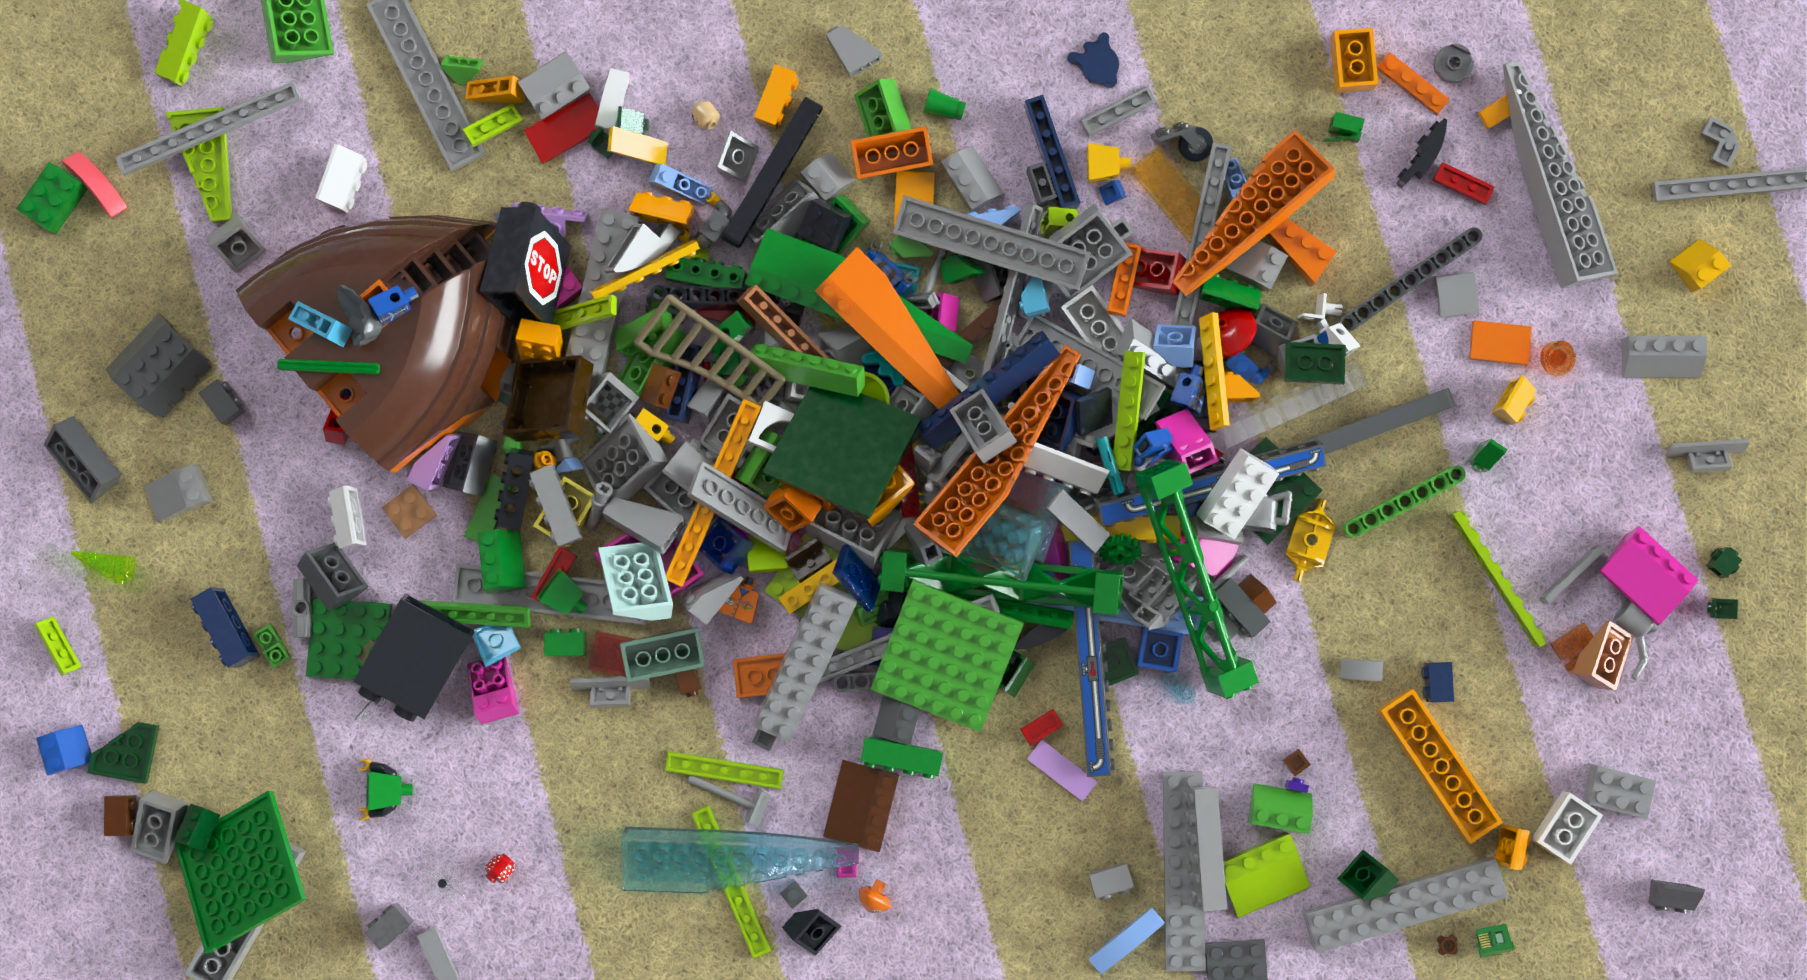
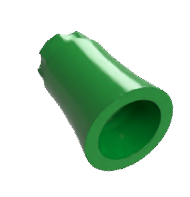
(944, 105)

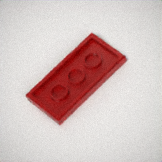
(563, 128)

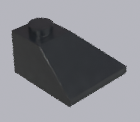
(811, 929)

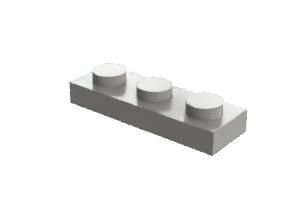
(1208, 532)

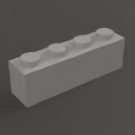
(555, 505)

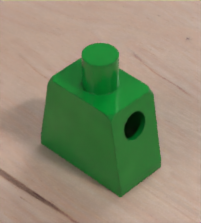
(562, 594)

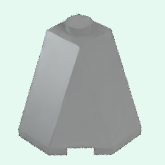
(844, 345)

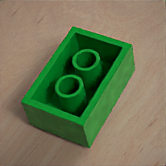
(52, 198)

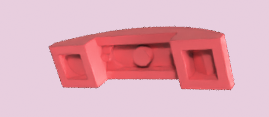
(96, 183)

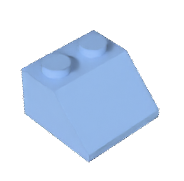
(1176, 344)

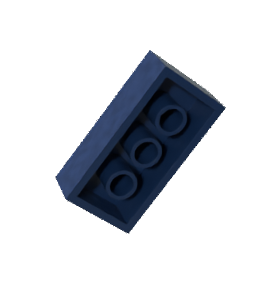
(224, 627)

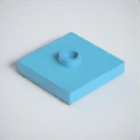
(495, 642)

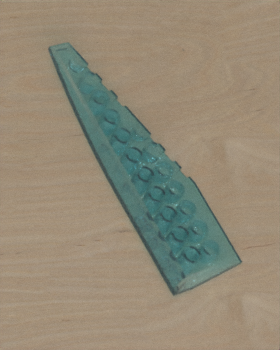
(716, 859)

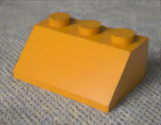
(662, 210)

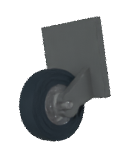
(1194, 141)

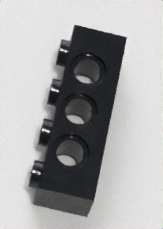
(524, 460)

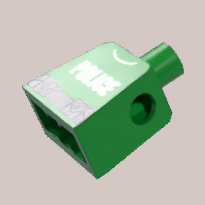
(739, 328)

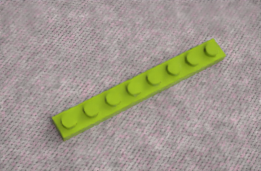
(1502, 585)

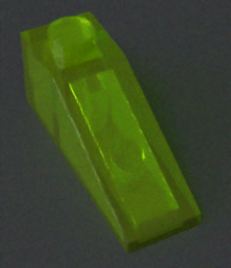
(111, 566)

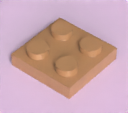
(409, 511)

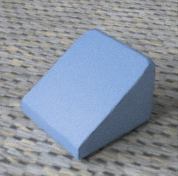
(569, 465)

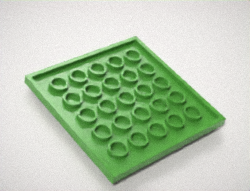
(947, 655)

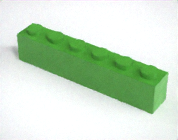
(811, 370)

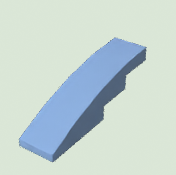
(1126, 940)

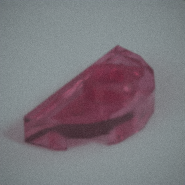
(796, 540)

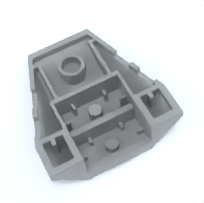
(1149, 590)

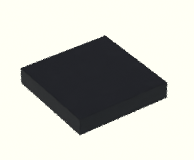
(1094, 411)

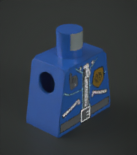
(386, 307)
(1190, 390)

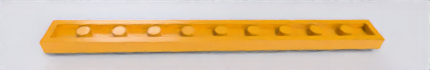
(702, 516)

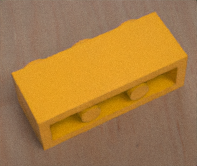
(776, 97)

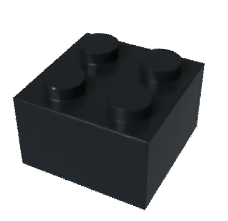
(824, 224)

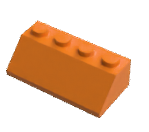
(891, 152)

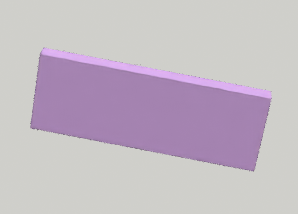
(1062, 770)

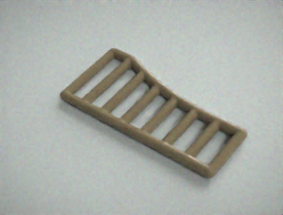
(694, 365)

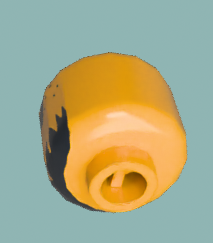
(542, 459)

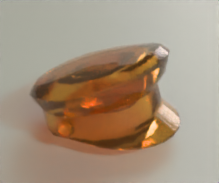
(1558, 358)

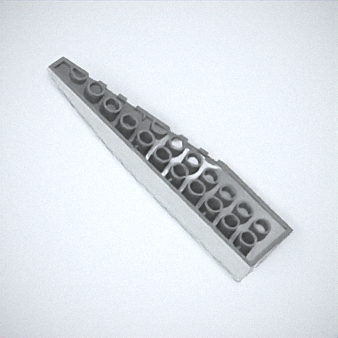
(1559, 199)

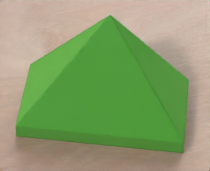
(461, 68)

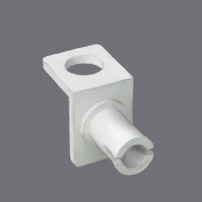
(1322, 308)

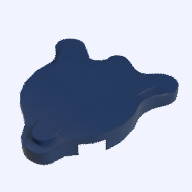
(1098, 62)

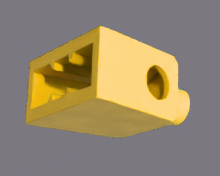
(1104, 163)
(647, 420)

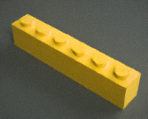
(1138, 528)

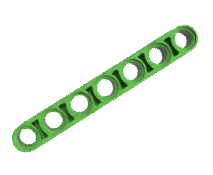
(1412, 501)

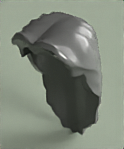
(361, 316)

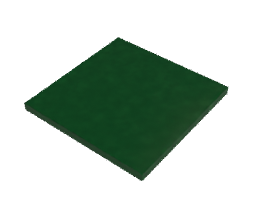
(842, 448)

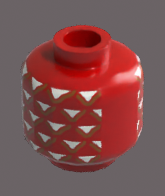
(499, 868)

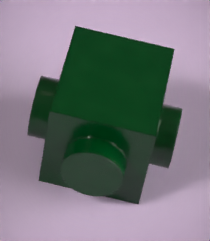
(1724, 562)

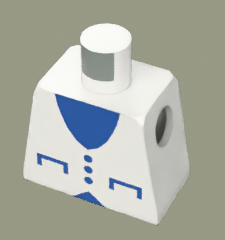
(1336, 335)

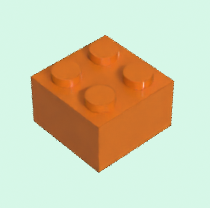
(792, 507)

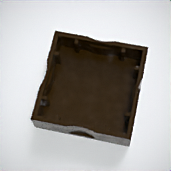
(548, 399)

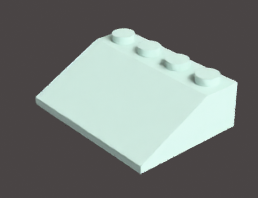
(636, 581)

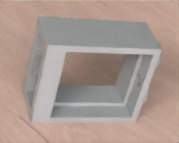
(622, 390)

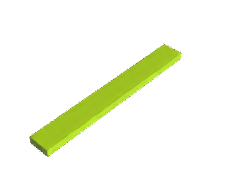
(737, 897)

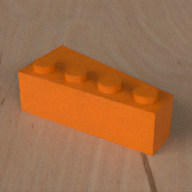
(1304, 251)

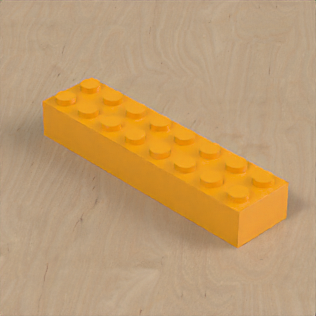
(1439, 766)

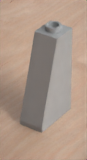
(645, 523)

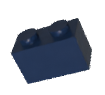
(1438, 682)

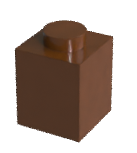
(688, 682)

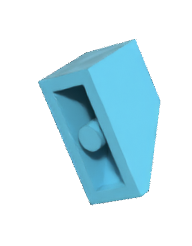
(1034, 298)

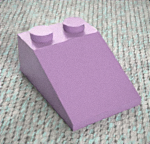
(432, 466)

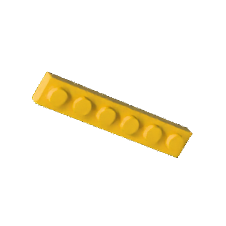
(653, 267)
(1214, 371)

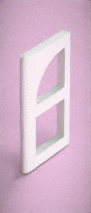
(768, 415)

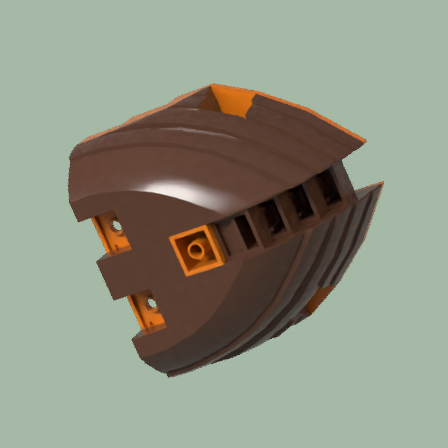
(432, 359)

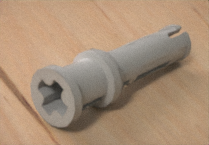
(599, 500)

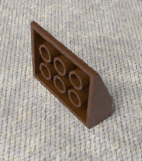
(861, 805)

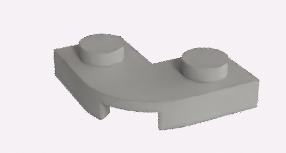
(1726, 141)

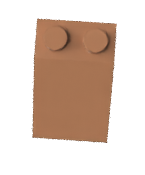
(1604, 657)

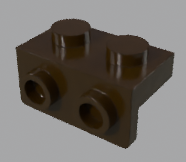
(808, 559)

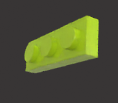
(492, 125)
(57, 646)

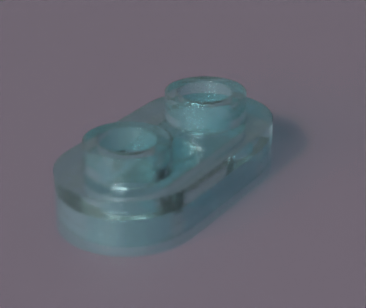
(1178, 687)

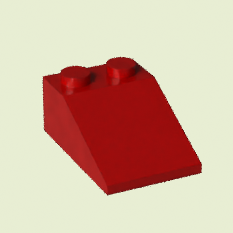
(1157, 271)

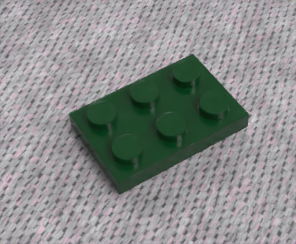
(1315, 363)

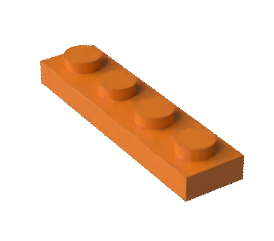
(1413, 83)
(1123, 283)

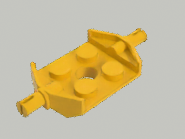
(1299, 551)

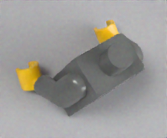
(713, 226)

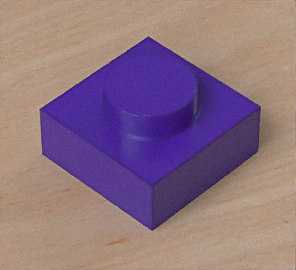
(1297, 784)

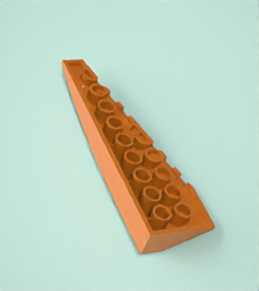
(1275, 190)
(874, 309)

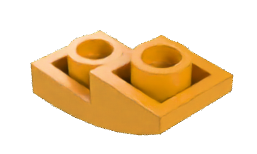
(1495, 112)

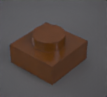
(1296, 762)

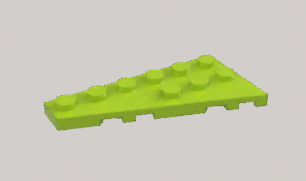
(207, 164)

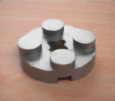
(1443, 67)

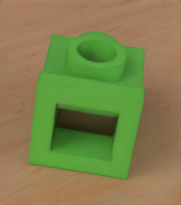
(508, 443)

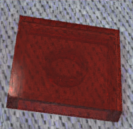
(607, 654)

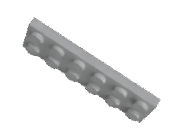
(737, 506)

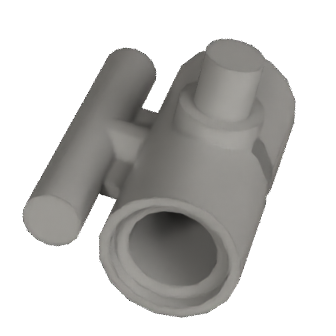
(560, 447)

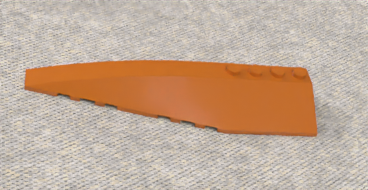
(981, 487)

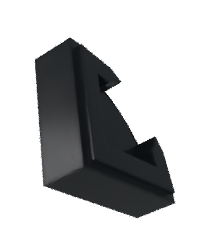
(884, 614)

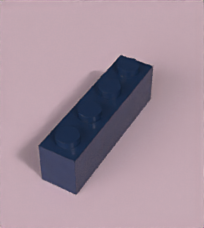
(685, 388)

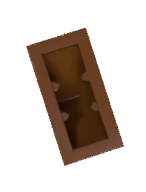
(1257, 593)

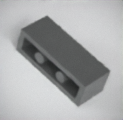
(1241, 609)

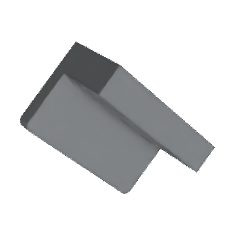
(708, 400)

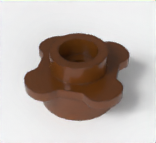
(1451, 949)

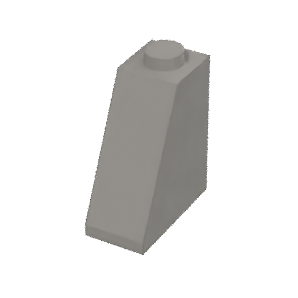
(852, 50)

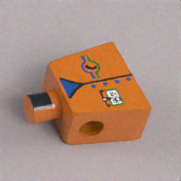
(742, 602)

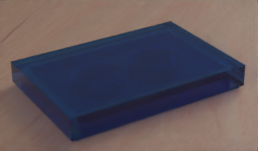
(856, 578)

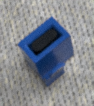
(1154, 444)

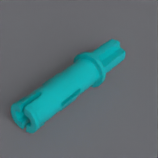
(1109, 464)

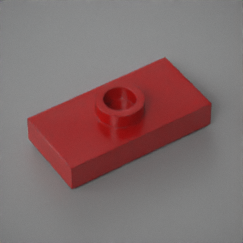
(1041, 727)

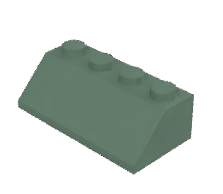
(662, 654)

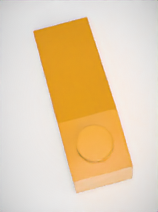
(495, 90)

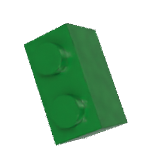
(565, 644)

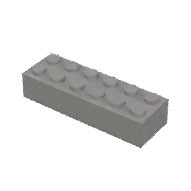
(1205, 848)

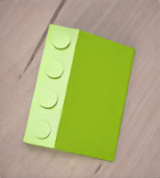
(1264, 874)

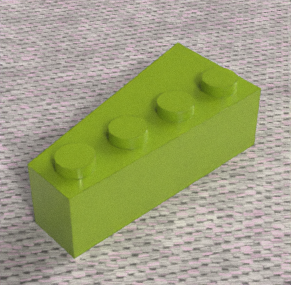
(184, 43)

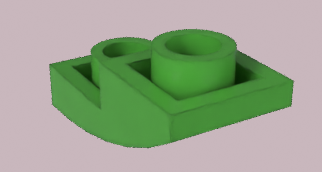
(272, 646)

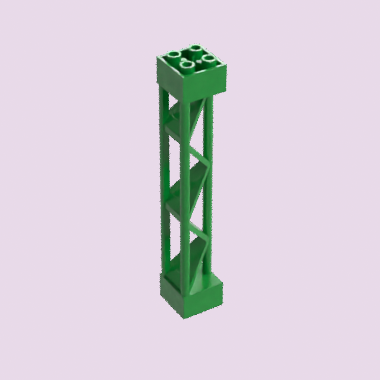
(951, 574)

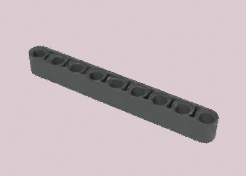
(1415, 274)
(1386, 421)

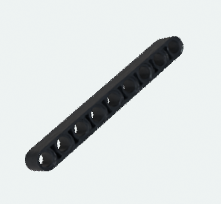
(772, 173)

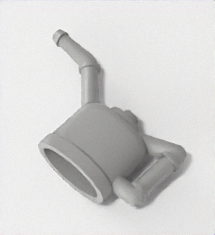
(1265, 515)
(1638, 625)

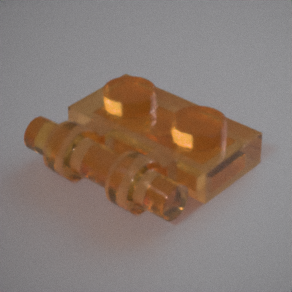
(1570, 643)

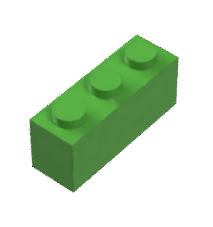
(627, 333)

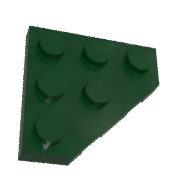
(127, 755)

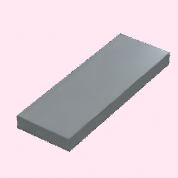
(1077, 521)

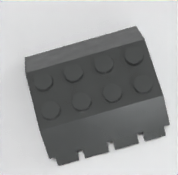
(158, 367)

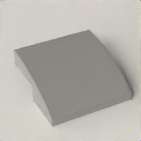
(1456, 294)

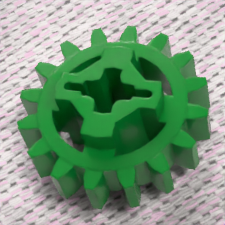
(1120, 550)

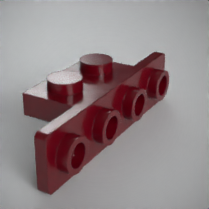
(910, 503)

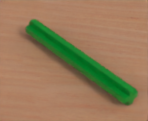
(328, 366)

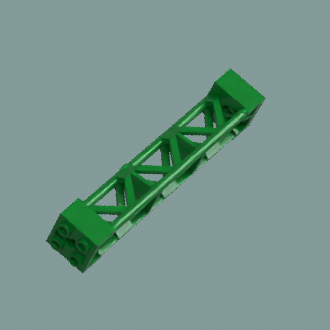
(1166, 483)

